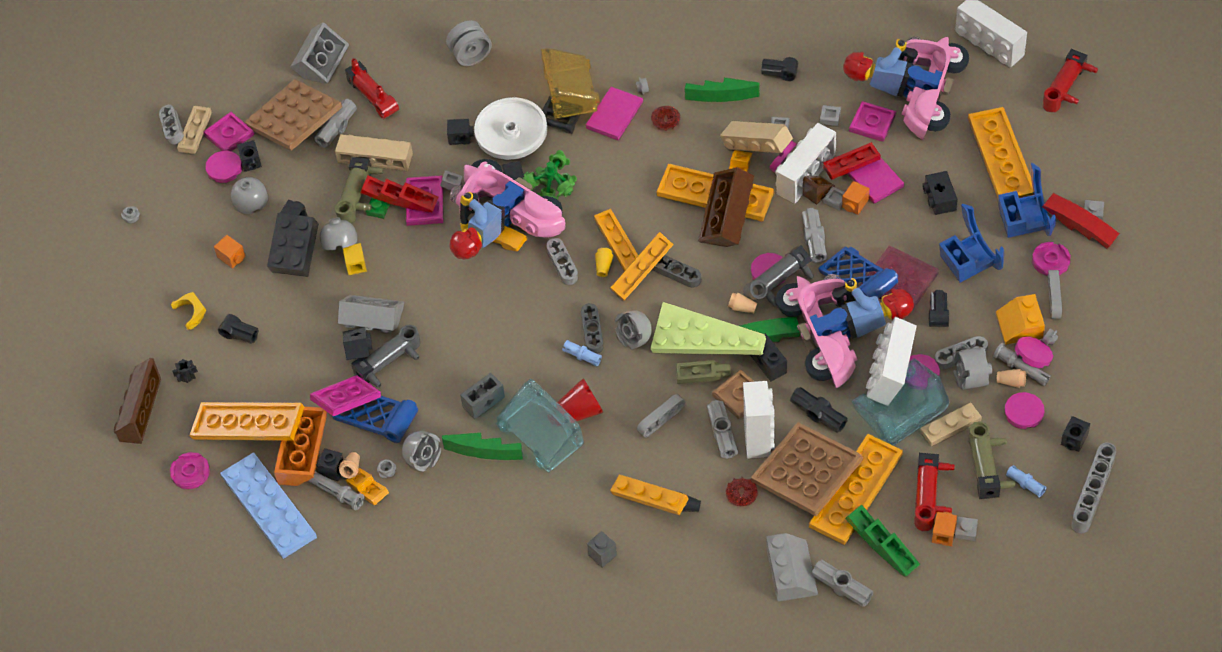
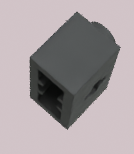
(482, 395)

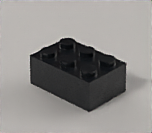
(292, 245)

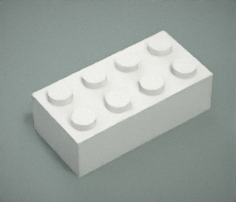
(991, 32)
(805, 161)
(890, 361)
(758, 419)

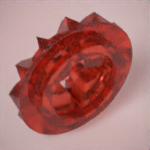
(659, 114)
(733, 494)

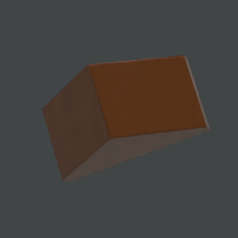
(816, 188)

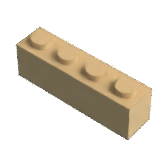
(756, 136)
(380, 152)

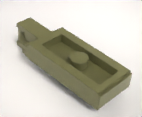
(701, 371)

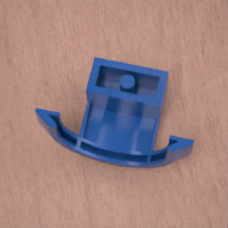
(1026, 213)
(972, 254)

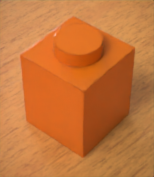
(855, 197)
(229, 251)
(944, 528)

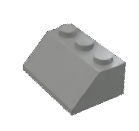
(320, 54)
(370, 313)
(790, 567)

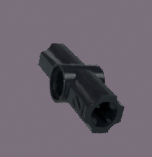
(818, 409)

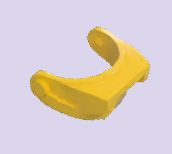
(199, 309)

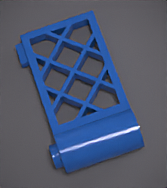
(872, 285)
(397, 419)

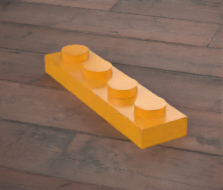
(616, 238)
(641, 266)
(649, 494)

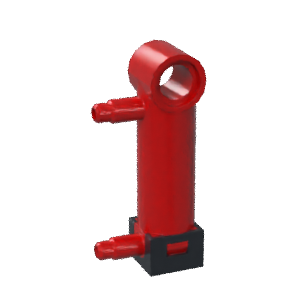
(1074, 65)
(359, 78)
(927, 490)

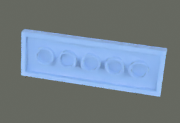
(268, 505)

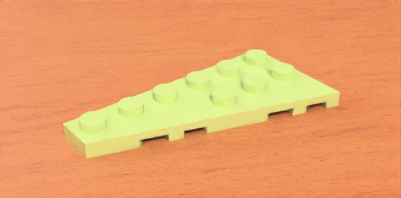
(695, 333)

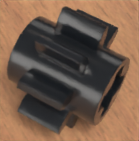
(185, 371)

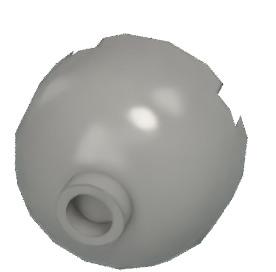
(249, 195)
(338, 233)
(633, 328)
(421, 450)

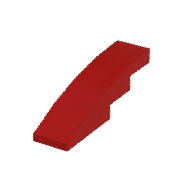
(399, 195)
(1082, 220)

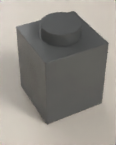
(602, 549)

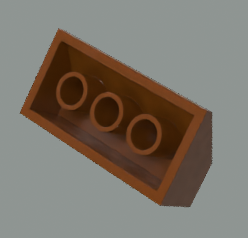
(726, 207)
(138, 403)

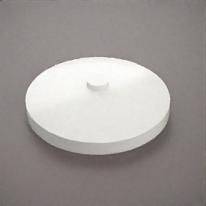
(510, 128)

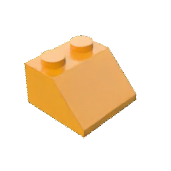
(1021, 319)

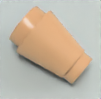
(741, 303)
(1012, 377)
(349, 466)

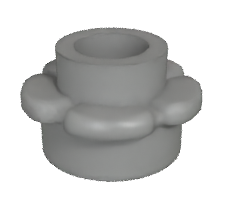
(642, 85)
(130, 218)
(1050, 337)
(386, 464)

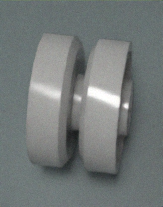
(468, 43)

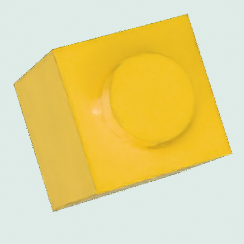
(354, 259)

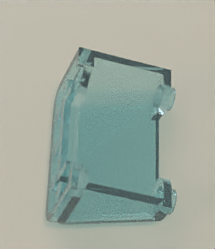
(912, 407)
(541, 425)

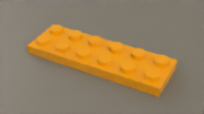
(1001, 152)
(694, 188)
(246, 421)
(858, 489)

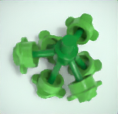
(550, 173)

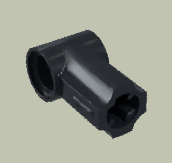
(785, 69)
(938, 313)
(233, 327)

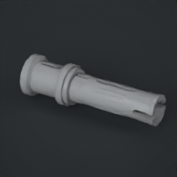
(1013, 360)
(343, 493)

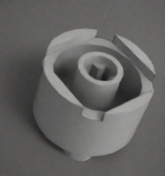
(971, 368)

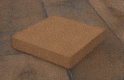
(732, 393)

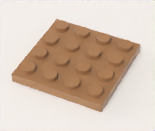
(293, 114)
(807, 468)

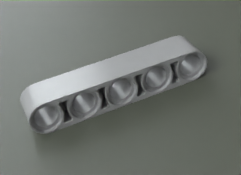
(1091, 495)

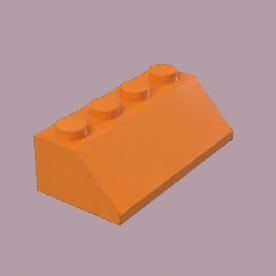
(299, 457)

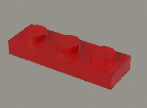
(851, 161)

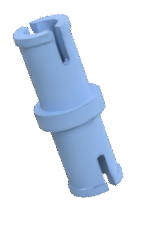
(582, 353)
(1026, 481)

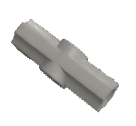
(335, 124)
(814, 235)
(723, 437)
(852, 589)

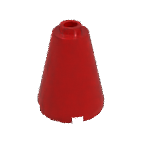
(580, 402)

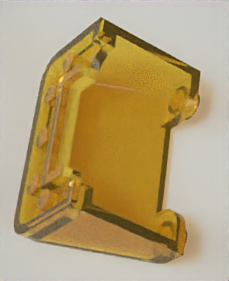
(569, 83)

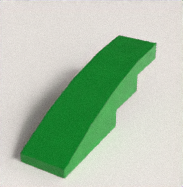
(727, 91)
(775, 328)
(474, 446)
(882, 542)

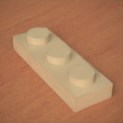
(194, 129)
(950, 424)

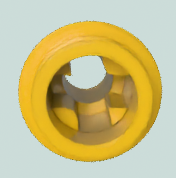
(603, 261)

